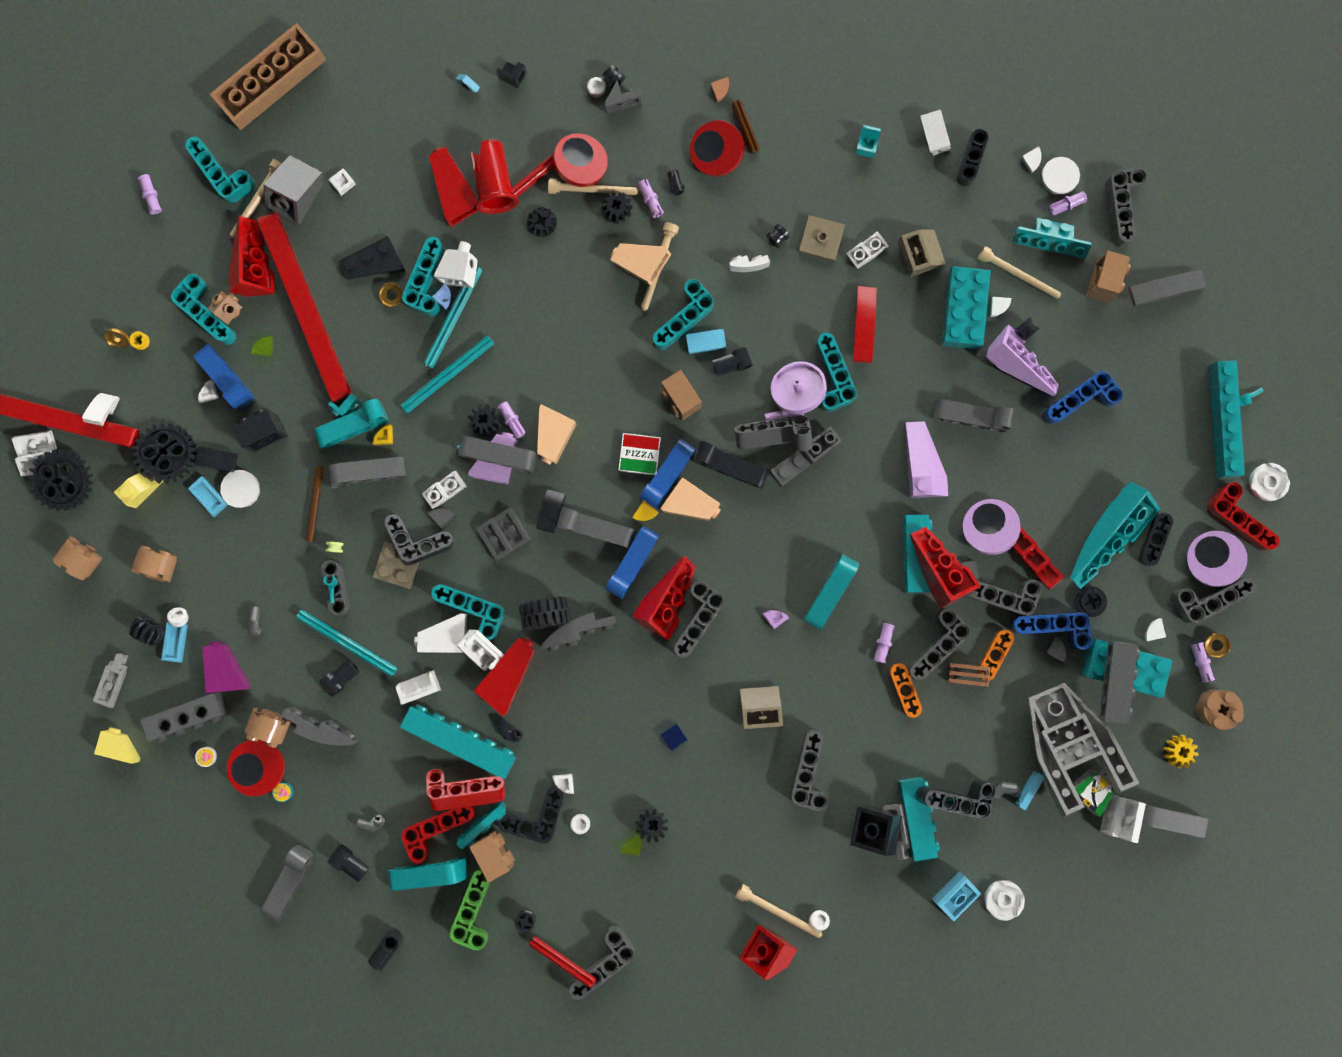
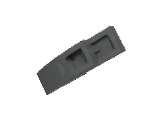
(803, 459)
(570, 632)
(325, 733)

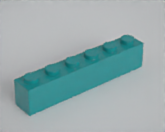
(1226, 419)
(458, 741)

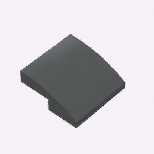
(503, 534)

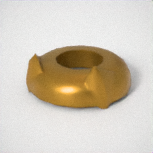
(383, 294)
(114, 341)
(1223, 651)

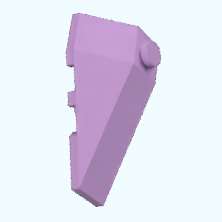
(1012, 357)
(925, 469)

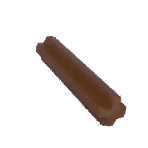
(745, 126)

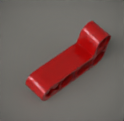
(1244, 519)
(462, 793)
(439, 825)

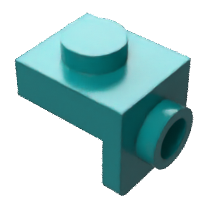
(868, 141)
(350, 405)

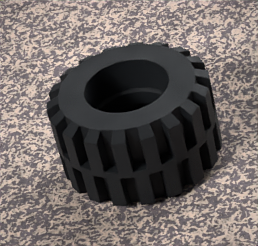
(544, 613)

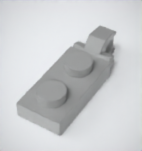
(111, 681)
(903, 843)

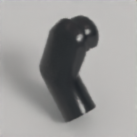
(508, 733)

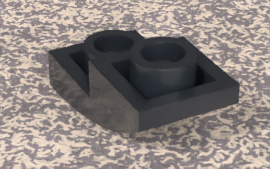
(216, 459)
(550, 511)

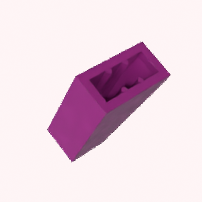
(222, 669)

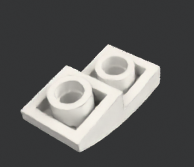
(867, 250)
(742, 264)
(100, 408)
(444, 490)

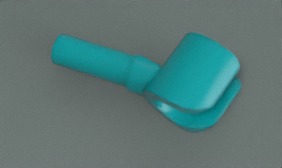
(1246, 399)
(330, 587)

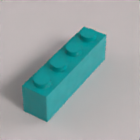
(913, 575)
(919, 821)

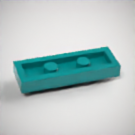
(482, 825)

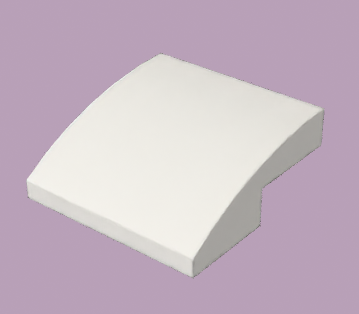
(30, 447)
(1123, 818)

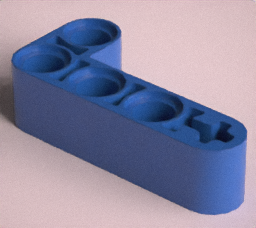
(233, 388)
(1078, 399)
(667, 474)
(632, 562)
(1050, 626)

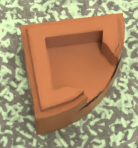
(720, 88)

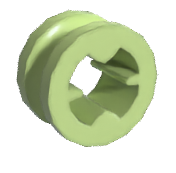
(334, 547)

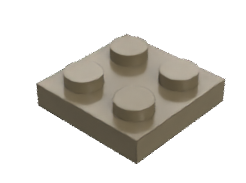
(392, 569)

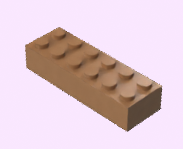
(268, 76)

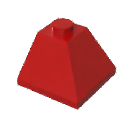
(767, 953)

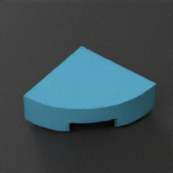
(464, 79)

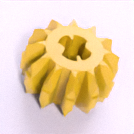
(1175, 747)

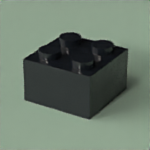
(259, 430)
(876, 830)

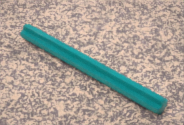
(449, 323)
(447, 374)
(346, 643)

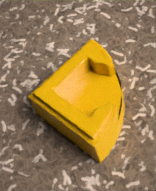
(384, 436)
(645, 513)

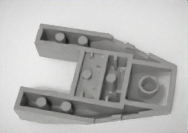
(1068, 736)

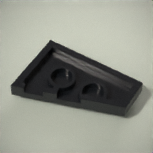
(372, 260)

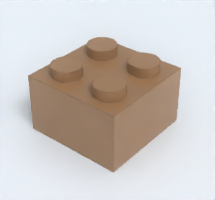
(1108, 276)
(681, 395)
(492, 855)

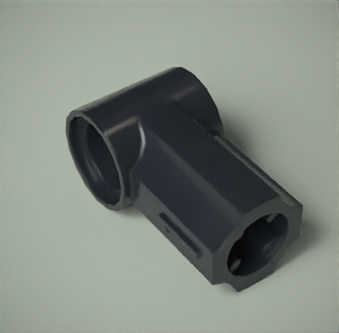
(737, 360)
(335, 681)
(343, 860)
(385, 950)

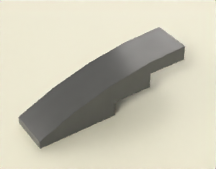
(1167, 287)

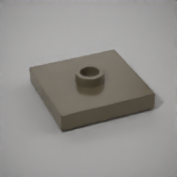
(821, 238)

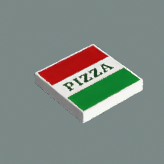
(639, 454)

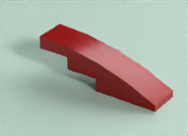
(864, 324)
(1036, 560)

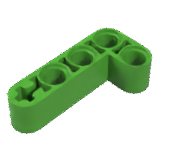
(467, 923)

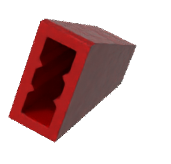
(454, 191)
(505, 678)

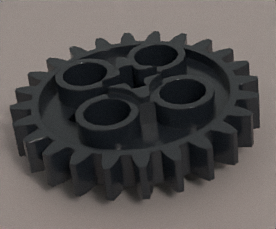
(151, 442)
(43, 482)

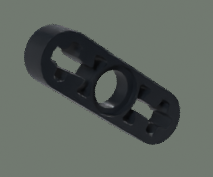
(1156, 554)

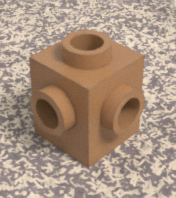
(225, 306)

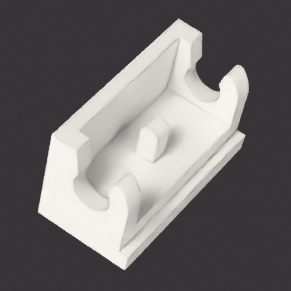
(935, 132)
(480, 650)
(418, 687)

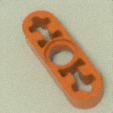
(993, 670)
(905, 674)

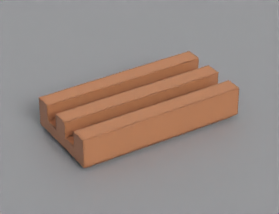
(952, 672)

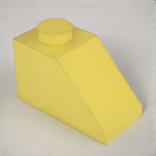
(136, 490)
(116, 746)

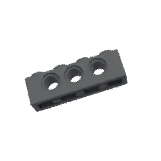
(154, 725)

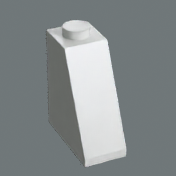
(443, 636)

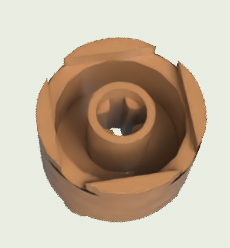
(77, 558)
(154, 564)
(1230, 709)
(266, 727)

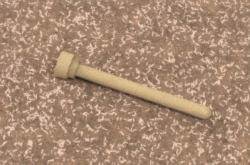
(556, 186)
(258, 196)
(670, 231)
(988, 256)
(745, 894)

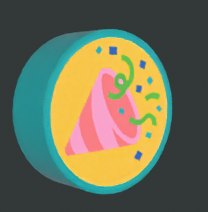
(283, 792)

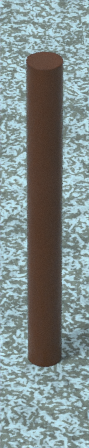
(314, 503)

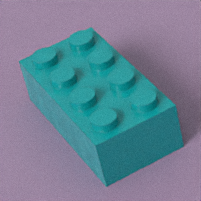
(965, 308)
(1151, 669)

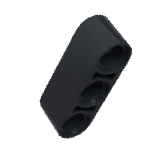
(975, 149)

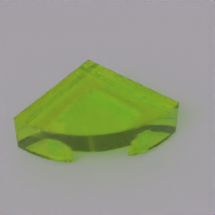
(263, 346)
(632, 846)

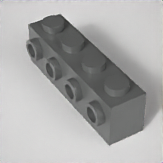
(1118, 682)

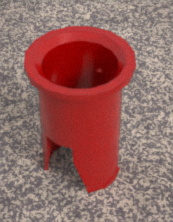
(493, 179)

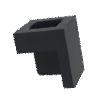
(512, 73)

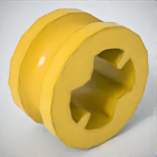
(145, 340)

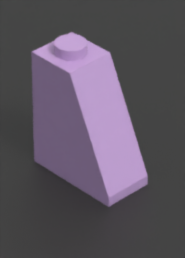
(490, 471)

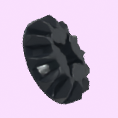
(537, 229)
(1099, 604)

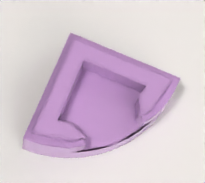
(775, 618)

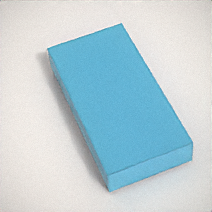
(706, 341)
(207, 496)
(174, 643)
(1029, 790)

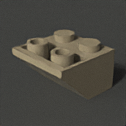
(921, 251)
(761, 707)

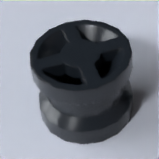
(612, 75)
(778, 235)
(1027, 329)
(524, 924)

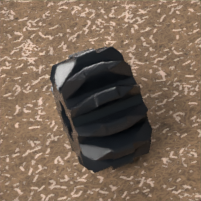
(612, 213)
(477, 420)
(146, 631)
(652, 818)

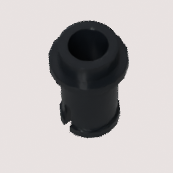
(677, 187)

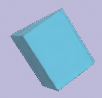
(956, 896)

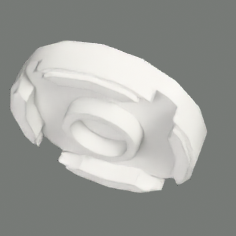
(1060, 175)
(1269, 482)
(240, 489)
(1004, 900)

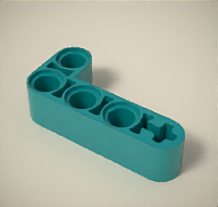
(214, 169)
(427, 274)
(204, 315)
(680, 319)
(832, 370)
(350, 425)
(831, 591)
(467, 606)
(428, 875)

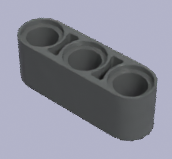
(342, 594)

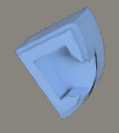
(443, 297)

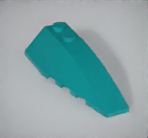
(1118, 525)

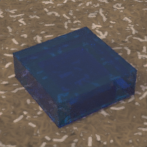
(674, 737)

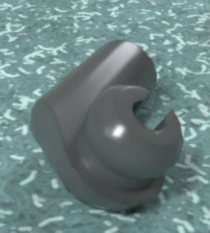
(253, 625)
(1007, 788)
(372, 825)

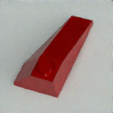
(249, 264)
(943, 572)
(662, 604)

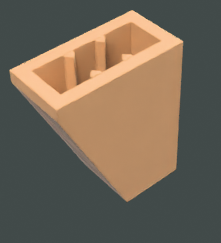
(641, 260)
(553, 434)
(690, 502)

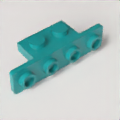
(1052, 237)

